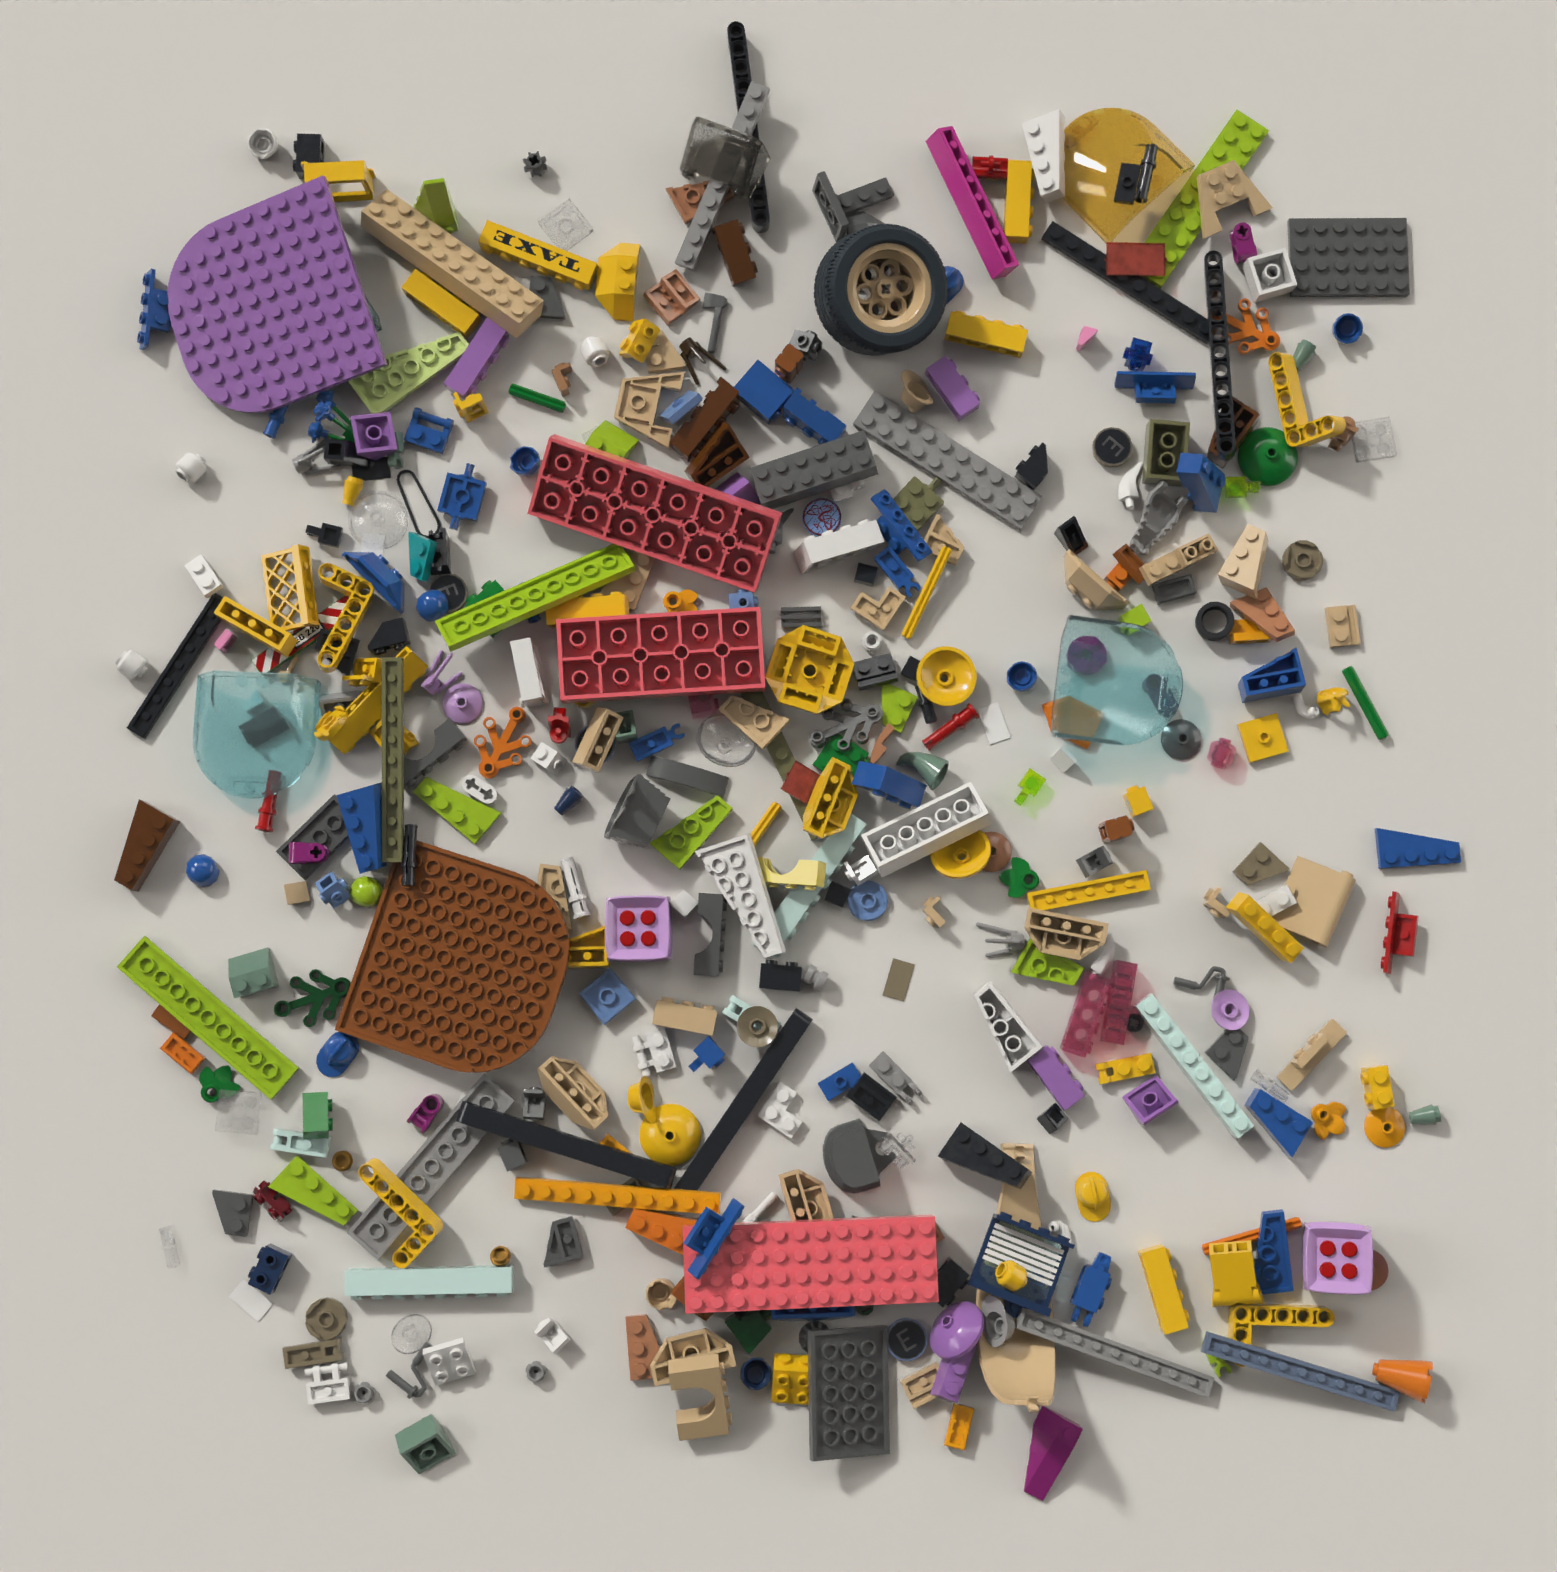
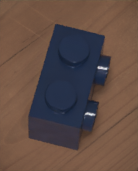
(269, 1268)

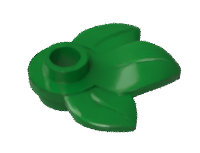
(1016, 878)
(216, 1080)

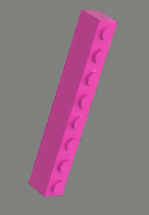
(972, 202)

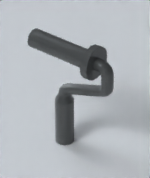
(1194, 985)
(411, 1391)

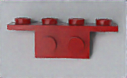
(1401, 933)

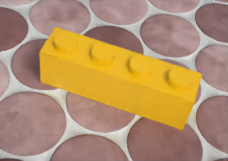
(1017, 201)
(441, 304)
(986, 334)
(592, 606)
(255, 626)
(1264, 927)
(1163, 1289)

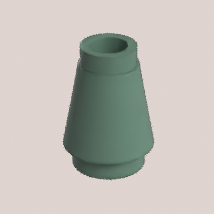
(1303, 353)
(1426, 1115)

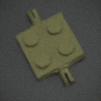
(919, 501)

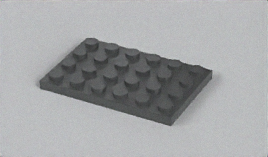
(1349, 257)
(848, 1392)

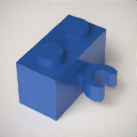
(708, 1053)

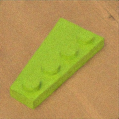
(462, 812)
(690, 834)
(311, 1190)

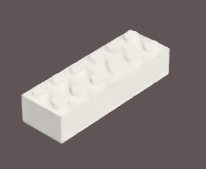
(926, 829)

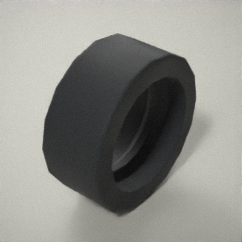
(1214, 606)

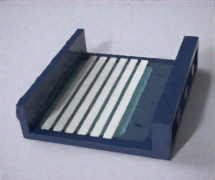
(1031, 1248)

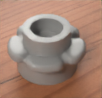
(535, 1376)
(365, 1398)

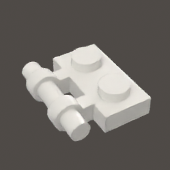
(660, 1050)
(327, 1390)

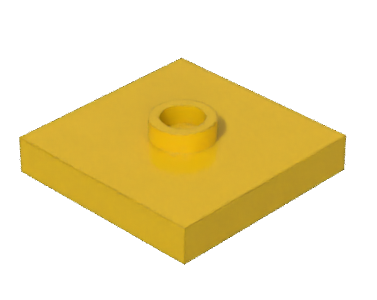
(1262, 738)

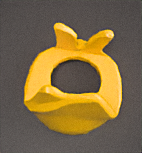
(1332, 699)

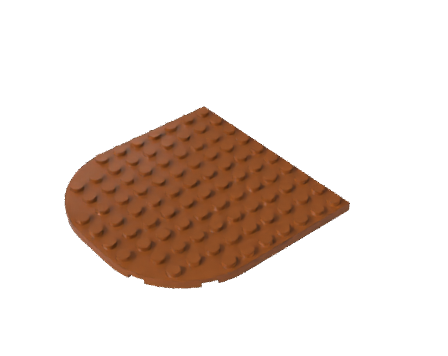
(459, 964)

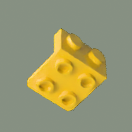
(790, 1379)

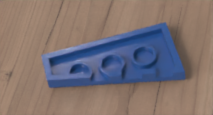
(1272, 1254)

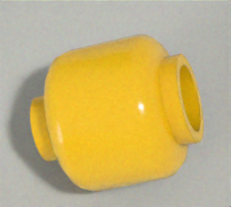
(1011, 1275)

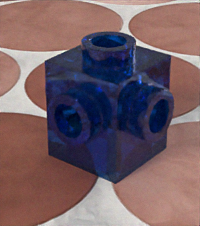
(1137, 354)

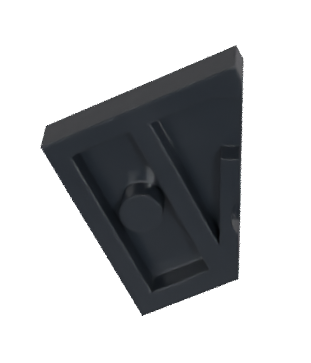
(348, 658)

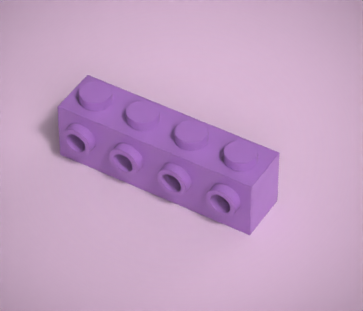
(477, 359)

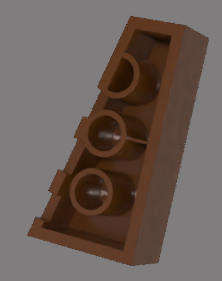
(706, 419)
(144, 844)

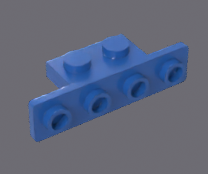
(155, 310)
(1155, 386)
(897, 528)
(709, 1234)

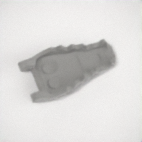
(1157, 518)

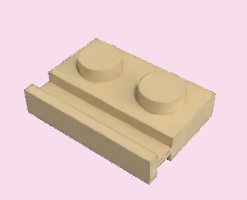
(1342, 626)
(919, 1385)

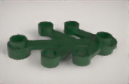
(316, 996)

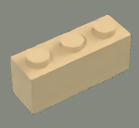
(597, 739)
(685, 1016)

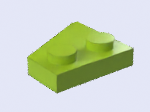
(896, 706)

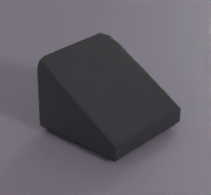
(865, 574)
(1052, 1118)

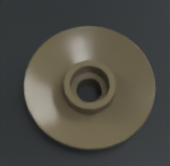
(768, 1029)

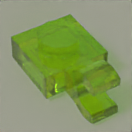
(1238, 487)
(1030, 785)

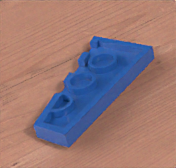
(1407, 850)

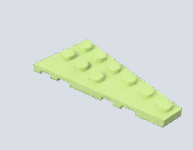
(407, 372)

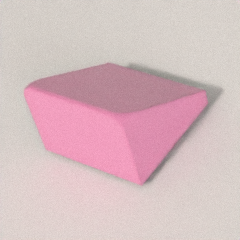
(1086, 335)
(225, 641)

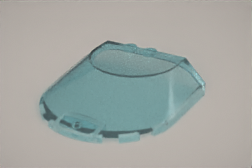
(1113, 683)
(255, 729)

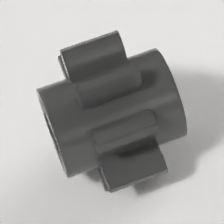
(539, 166)

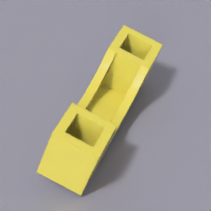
(806, 873)

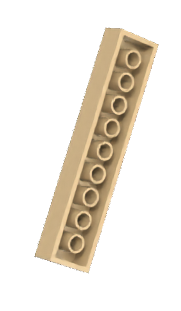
(451, 263)

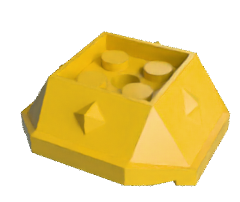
(813, 649)

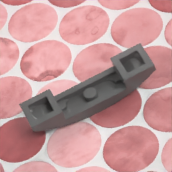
(687, 775)

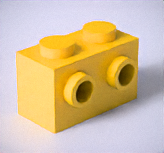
(1377, 1087)

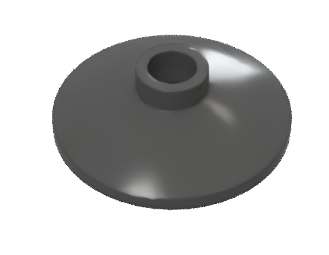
(1172, 744)

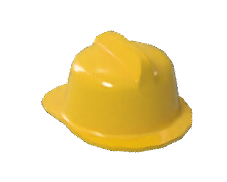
(642, 1099)
(1092, 1196)

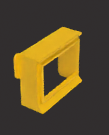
(340, 173)

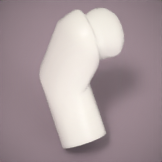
(1304, 710)
(1059, 1228)

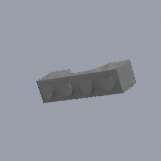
(447, 738)
(708, 961)

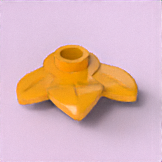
(684, 601)
(1330, 1121)

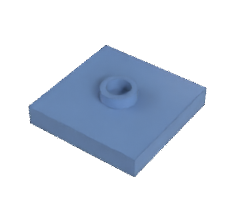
(680, 407)
(607, 996)

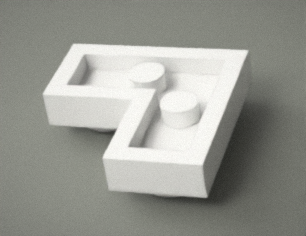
(775, 1110)

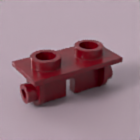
(265, 1196)

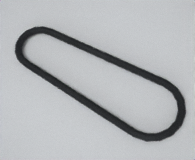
(425, 497)

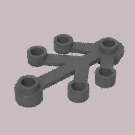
(848, 724)

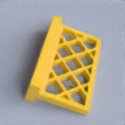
(304, 583)

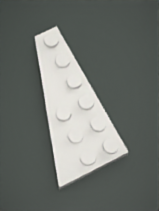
(743, 886)

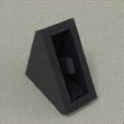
(1071, 536)

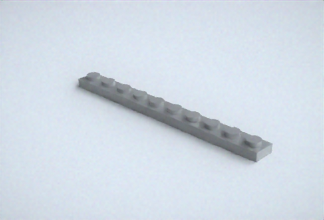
(716, 191)
(1114, 1352)

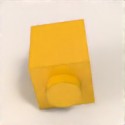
(1137, 800)

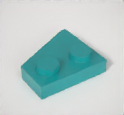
(421, 555)

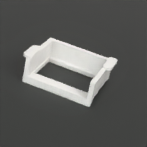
(529, 673)

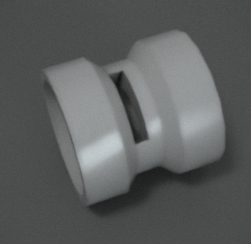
(815, 977)

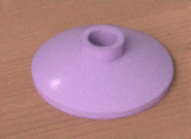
(471, 708)
(1237, 1007)

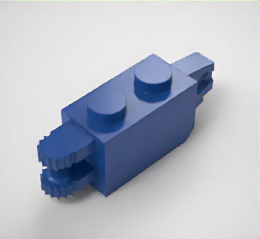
(1091, 1287)

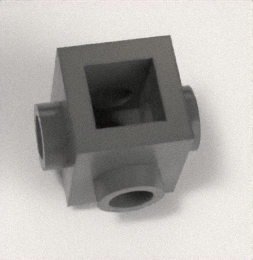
(807, 343)

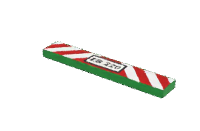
(270, 659)

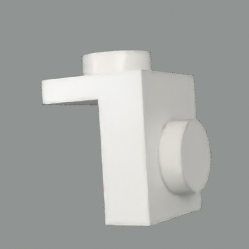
(549, 758)
(861, 870)
(552, 1335)

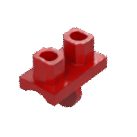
(990, 167)
(559, 726)

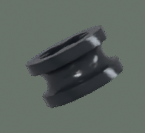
(1140, 1025)

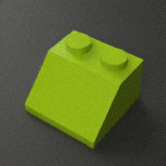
(612, 440)

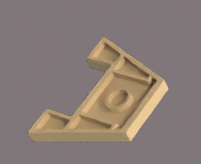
(1222, 188)
(639, 403)

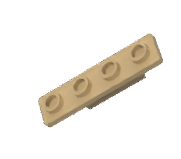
(1308, 1057)

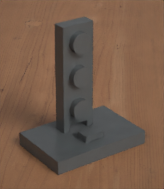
(837, 206)

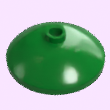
(1259, 465)

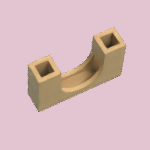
(707, 1374)

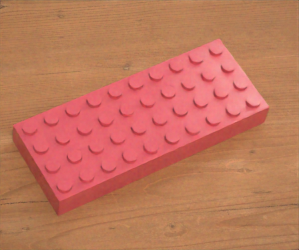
(660, 655)

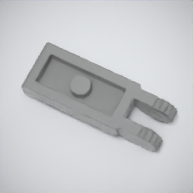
(893, 1076)

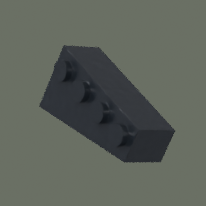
(979, 1155)

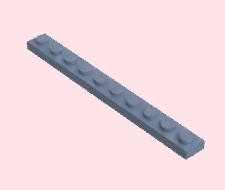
(1300, 1371)

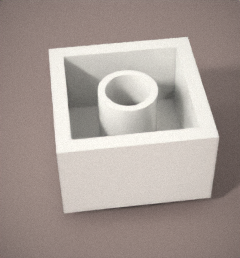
(1269, 275)

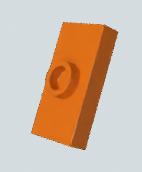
(182, 1053)

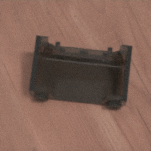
(724, 157)

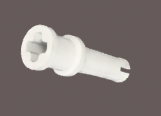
(576, 897)

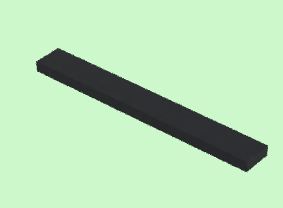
(176, 669)

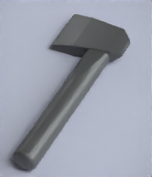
(717, 302)

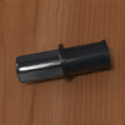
(927, 707)

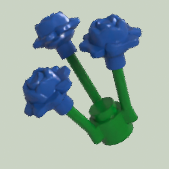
(323, 411)

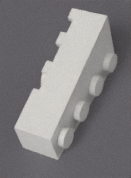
(1009, 1031)

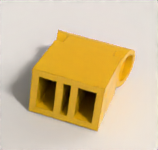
(1234, 1274)

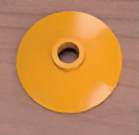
(1375, 1123)

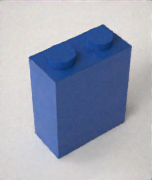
(763, 392)

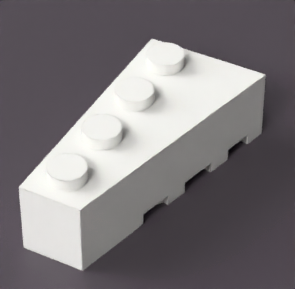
(1046, 148)
(838, 545)

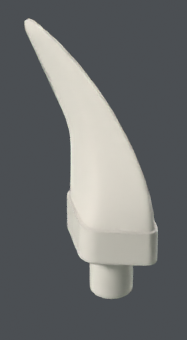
(1128, 487)
(1102, 964)

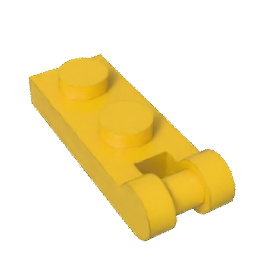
(1126, 1068)

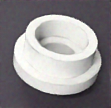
(874, 635)

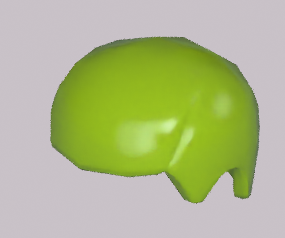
(366, 891)

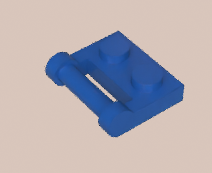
(425, 436)

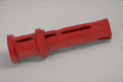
(957, 722)
(267, 814)

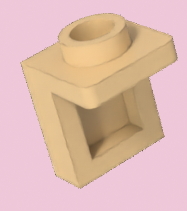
(1216, 908)
(933, 917)

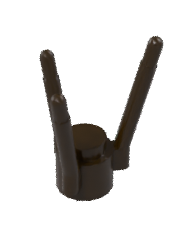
(691, 349)

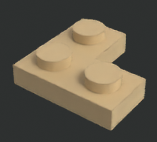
(879, 612)

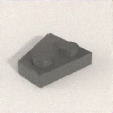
(545, 290)
(1228, 1051)
(234, 1211)
(563, 1242)

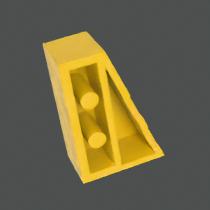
(588, 950)

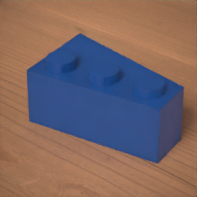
(812, 419)
(1202, 481)
(1274, 679)
(1279, 1120)

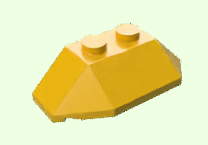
(618, 280)
(830, 800)

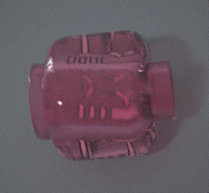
(1221, 753)

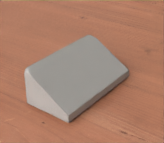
(329, 701)

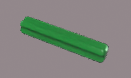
(537, 398)

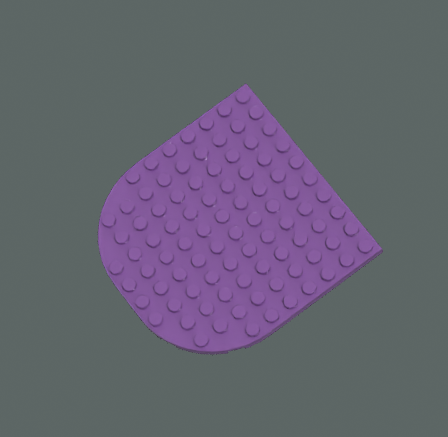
(272, 303)

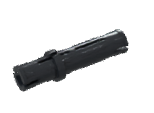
(1147, 166)
(409, 859)

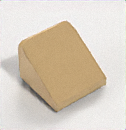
(297, 893)

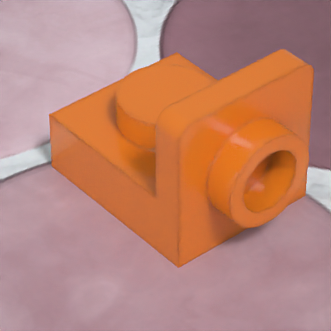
(1117, 577)

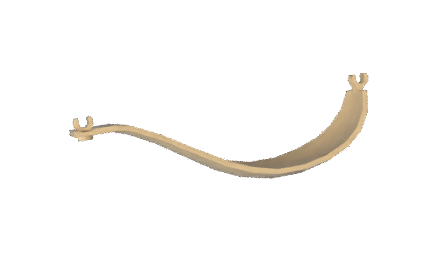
(1024, 1366)

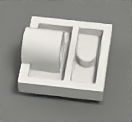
(449, 1361)

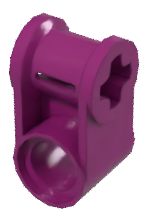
(1243, 246)
(305, 853)
(424, 1115)

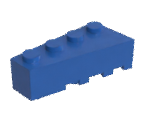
(363, 822)

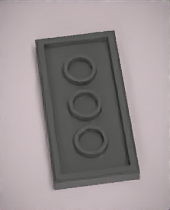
(323, 827)

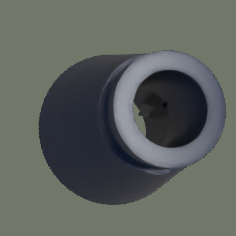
(568, 800)

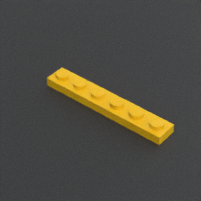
(1089, 891)

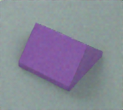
(374, 435)
(739, 487)
(1149, 1100)

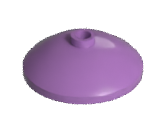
(956, 1330)

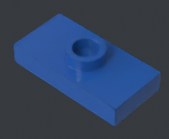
(839, 1081)

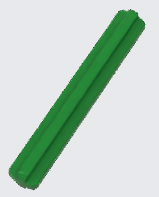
(1365, 702)

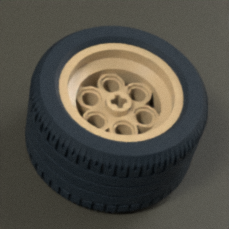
(843, 275)

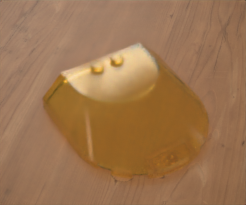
(1093, 158)

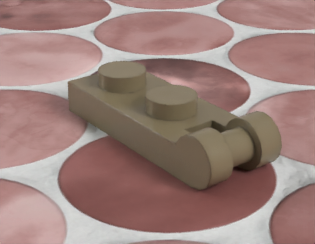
(312, 1353)

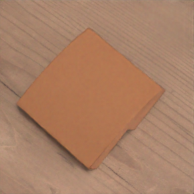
(671, 297)
(879, 749)

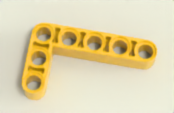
(1301, 426)
(346, 616)
(402, 1209)
(1270, 1318)

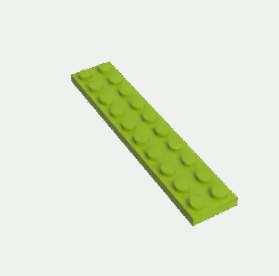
(1182, 219)
(534, 596)
(208, 1017)

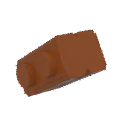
(789, 363)
(1116, 829)

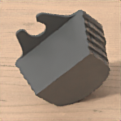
(637, 813)
(852, 1156)

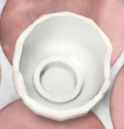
(262, 143)

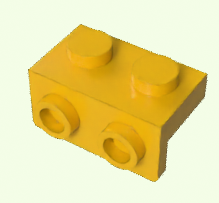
(639, 340)
(365, 672)

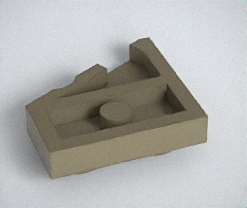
(1259, 865)

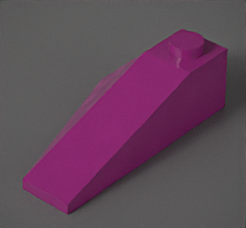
(1049, 1449)

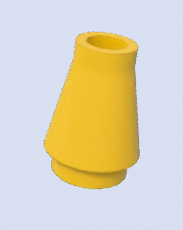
(352, 489)

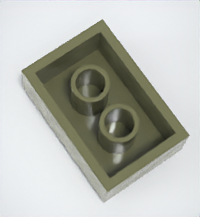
(1162, 451)

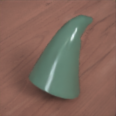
(929, 766)

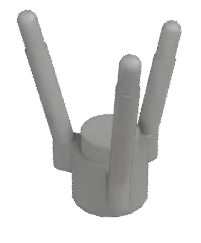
(303, 461)
(1013, 942)

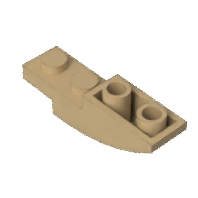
(1178, 559)

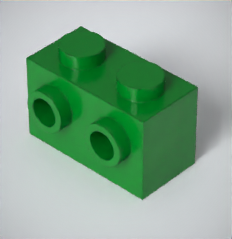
(315, 1115)

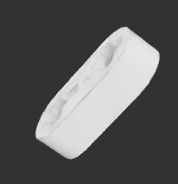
(477, 793)

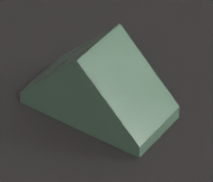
(627, 730)

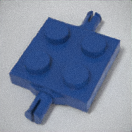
(462, 496)

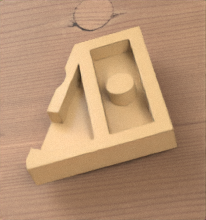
(663, 356)
(939, 536)

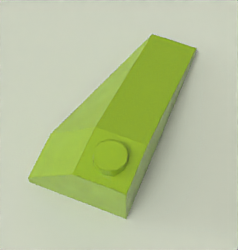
(437, 204)

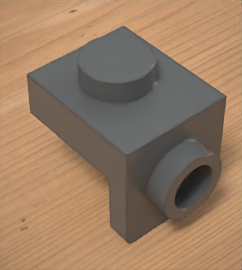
(1094, 861)
(534, 1104)

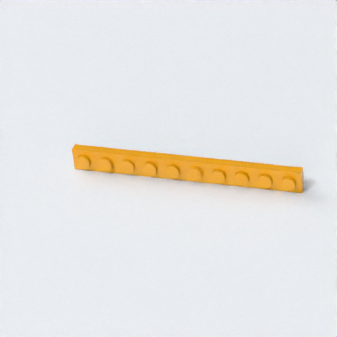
(616, 1195)

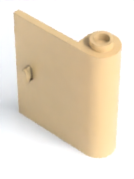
(1320, 900)

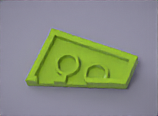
(1046, 966)

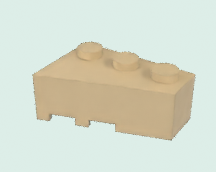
(1245, 562)

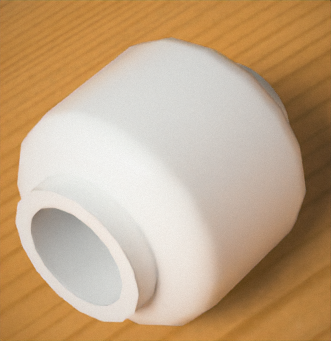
(594, 351)
(190, 467)
(131, 664)

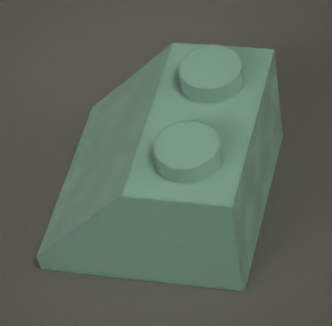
(252, 973)
(424, 1444)

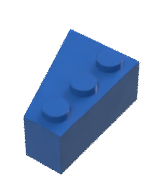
(890, 784)

